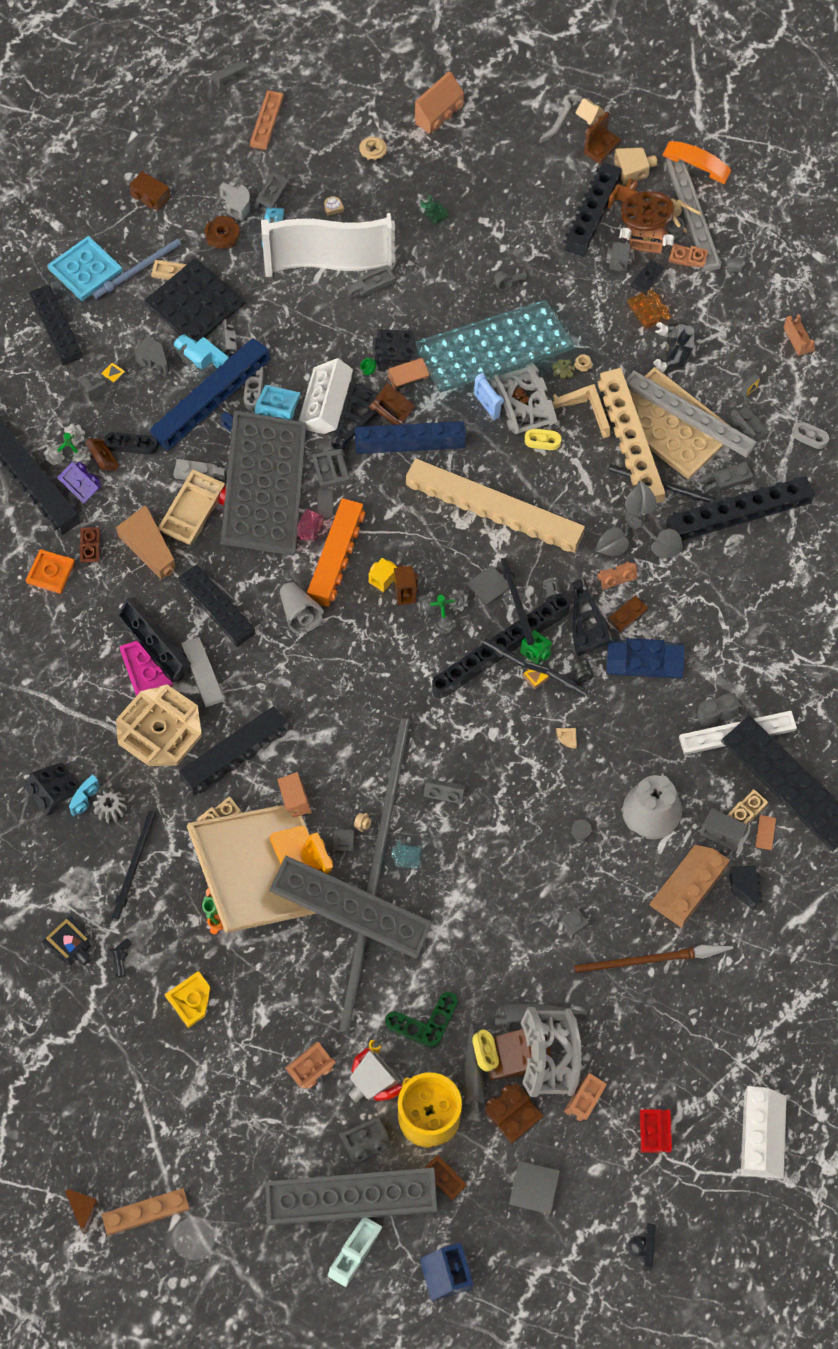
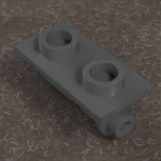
(225, 334)
(437, 790)

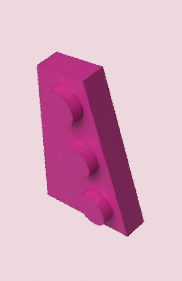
(141, 668)

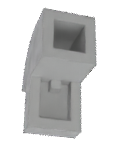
(238, 200)

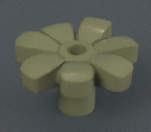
(563, 368)

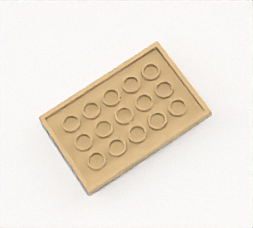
(670, 437)

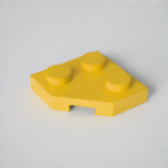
(190, 999)

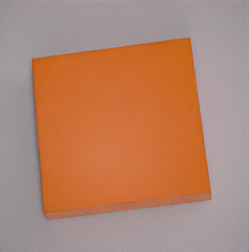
(50, 571)

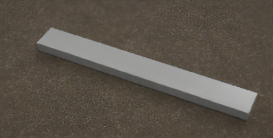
(696, 223)
(690, 414)

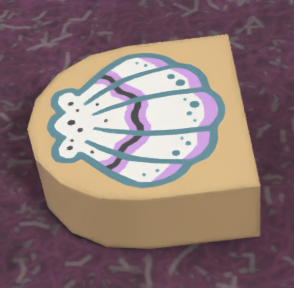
(333, 206)

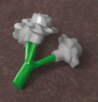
(72, 435)

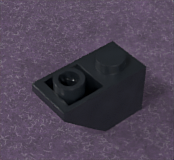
(744, 885)

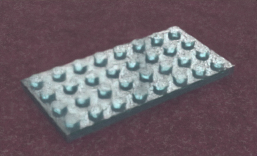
(493, 345)

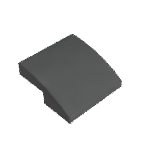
(534, 1187)

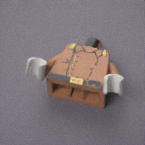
(647, 240)

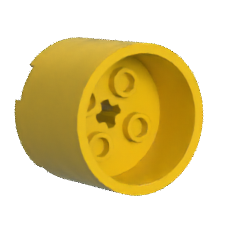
(420, 1096)

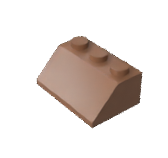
(438, 103)

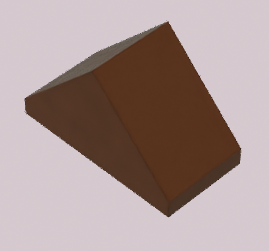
(83, 1208)

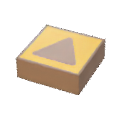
(535, 678)

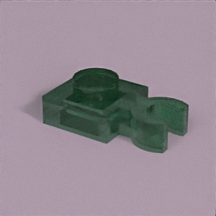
(434, 211)

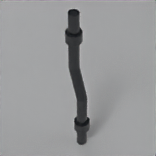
(501, 650)

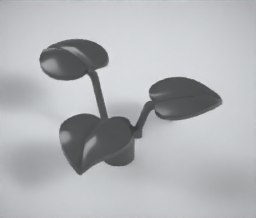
(639, 501)

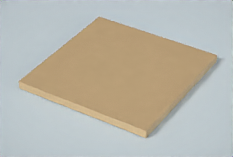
(243, 865)

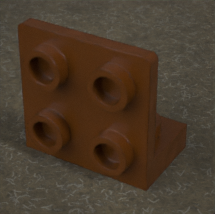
(599, 140)

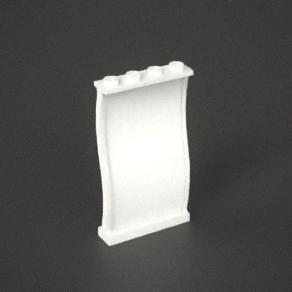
(328, 244)

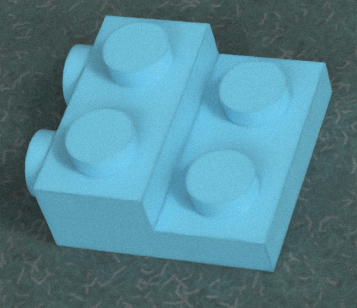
(277, 402)

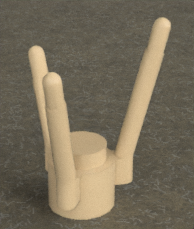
(677, 211)

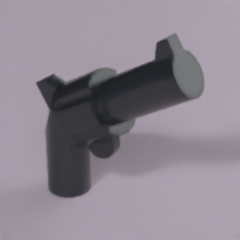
(119, 957)

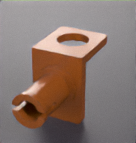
(622, 193)

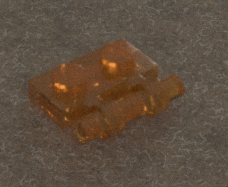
(644, 310)

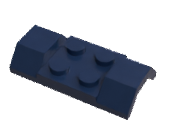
(645, 658)

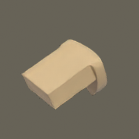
(589, 111)

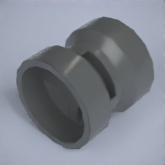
(674, 230)

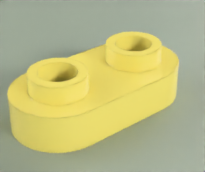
(542, 439)
(485, 1050)

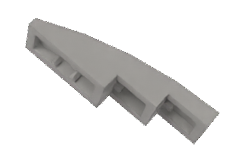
(202, 672)

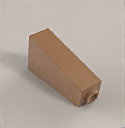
(146, 541)

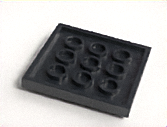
(194, 301)

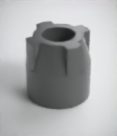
(734, 264)

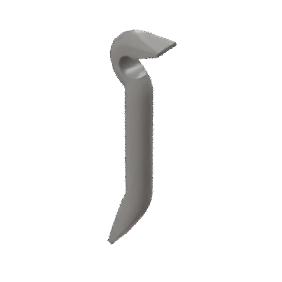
(567, 106)

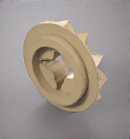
(369, 143)

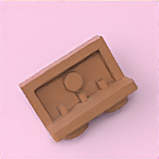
(310, 1066)

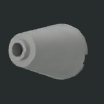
(300, 609)

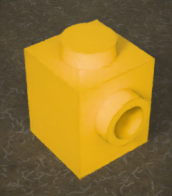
(382, 574)

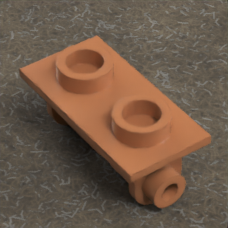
(622, 574)

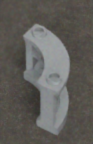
(509, 382)
(568, 1035)

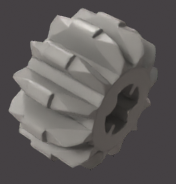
(118, 806)

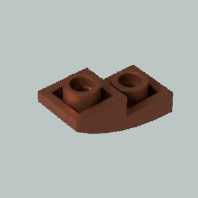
(90, 545)

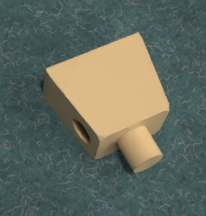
(633, 164)

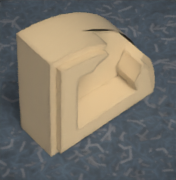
(567, 736)

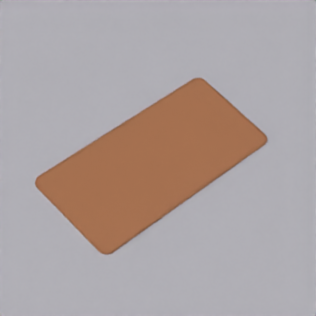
(765, 832)

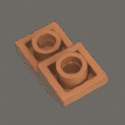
(688, 256)

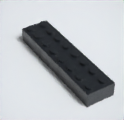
(55, 324)
(217, 605)
(153, 639)

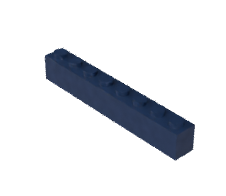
(210, 394)

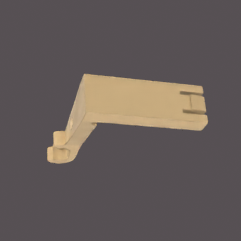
(582, 396)

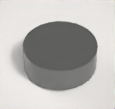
(581, 829)

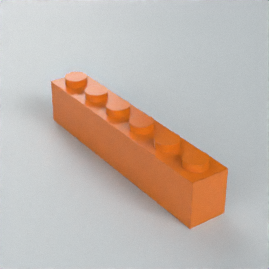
(335, 552)

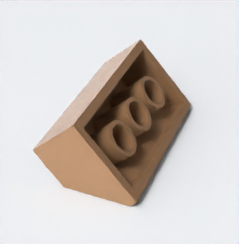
(690, 884)

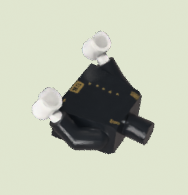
(679, 344)

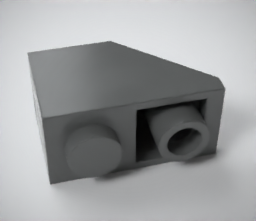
(151, 355)

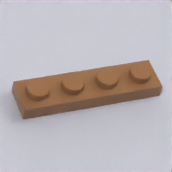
(145, 1212)

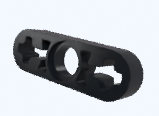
(116, 446)

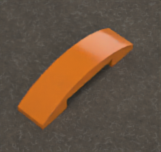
(698, 158)

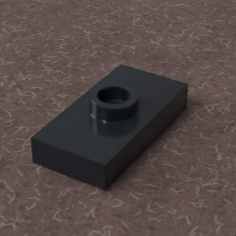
(648, 277)

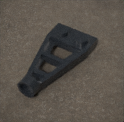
(356, 395)
(596, 637)

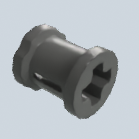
(552, 587)

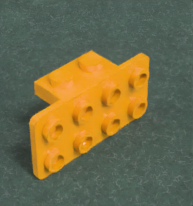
(302, 847)

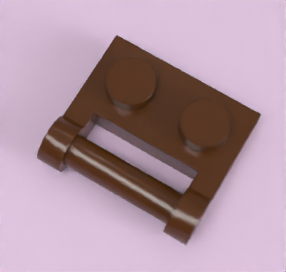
(394, 402)

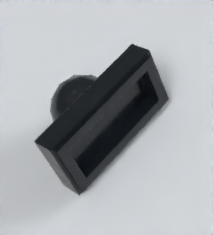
(644, 1247)

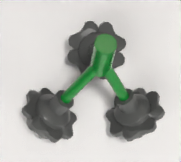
(428, 605)

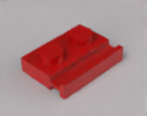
(655, 1131)

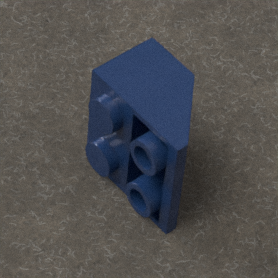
(446, 1272)

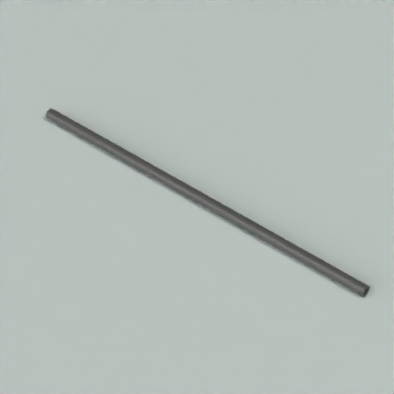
(375, 872)

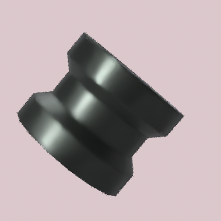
(582, 671)

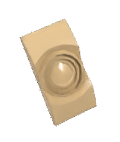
(191, 507)

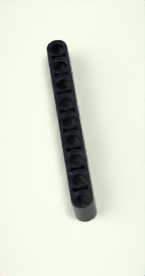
(505, 637)

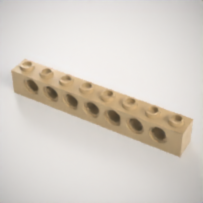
(615, 380)

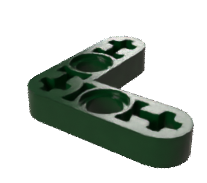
(424, 1029)

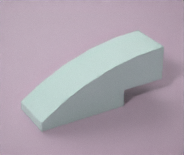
(354, 1251)

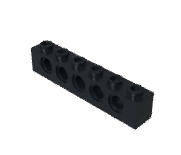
(593, 209)

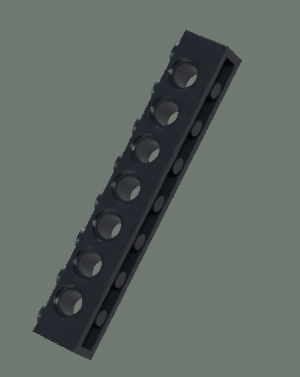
(733, 516)

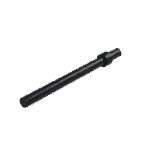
(694, 494)
(509, 575)
(121, 899)

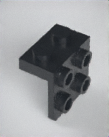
(394, 347)
(51, 786)

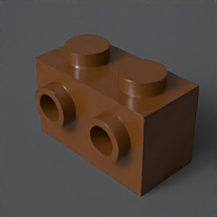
(149, 191)
(405, 584)

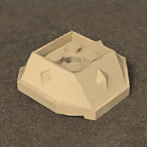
(159, 709)

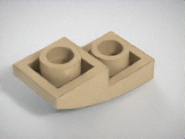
(749, 807)
(226, 808)

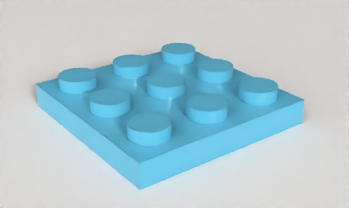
(85, 268)

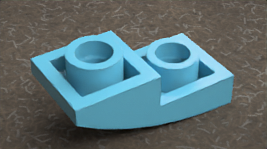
(79, 801)

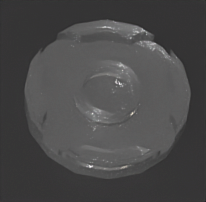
(193, 1238)

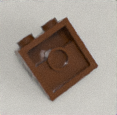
(512, 1112)

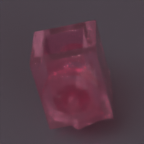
(309, 525)

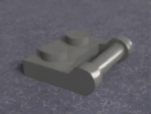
(325, 469)

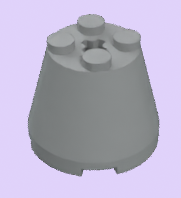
(652, 807)

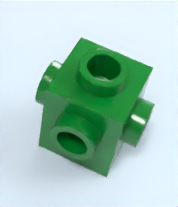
(539, 650)

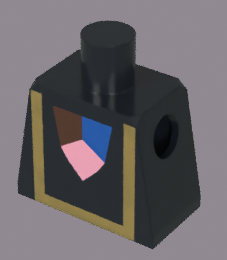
(68, 943)

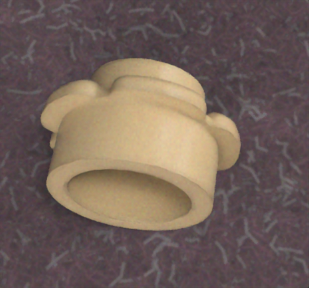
(585, 360)
(362, 822)

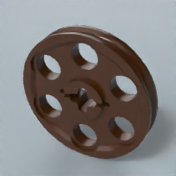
(647, 211)

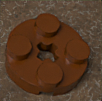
(225, 240)

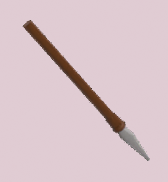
(701, 951)

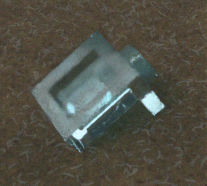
(406, 856)

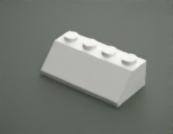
(326, 396)
(763, 1133)

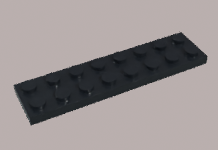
(785, 779)

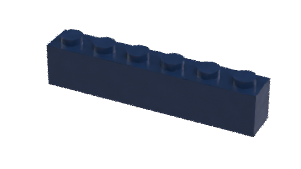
(410, 437)

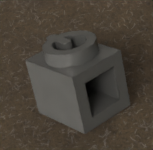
(619, 256)

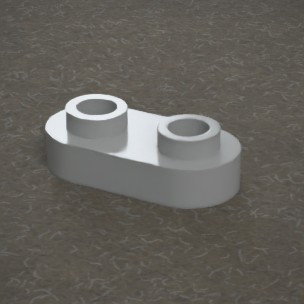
(811, 435)

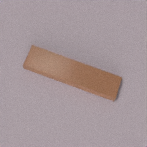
(266, 120)

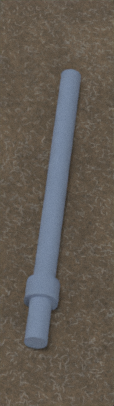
(110, 285)

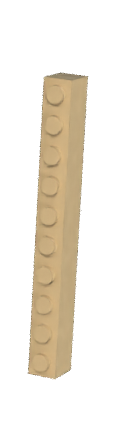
(495, 505)

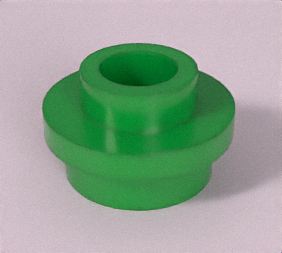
(368, 366)

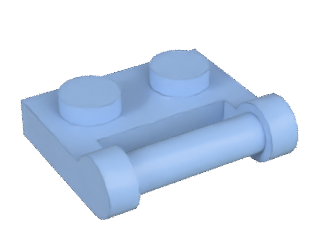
(488, 396)

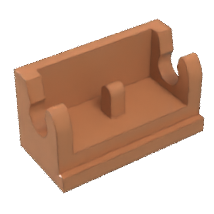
(798, 335)
(407, 373)
(294, 795)
(585, 1097)

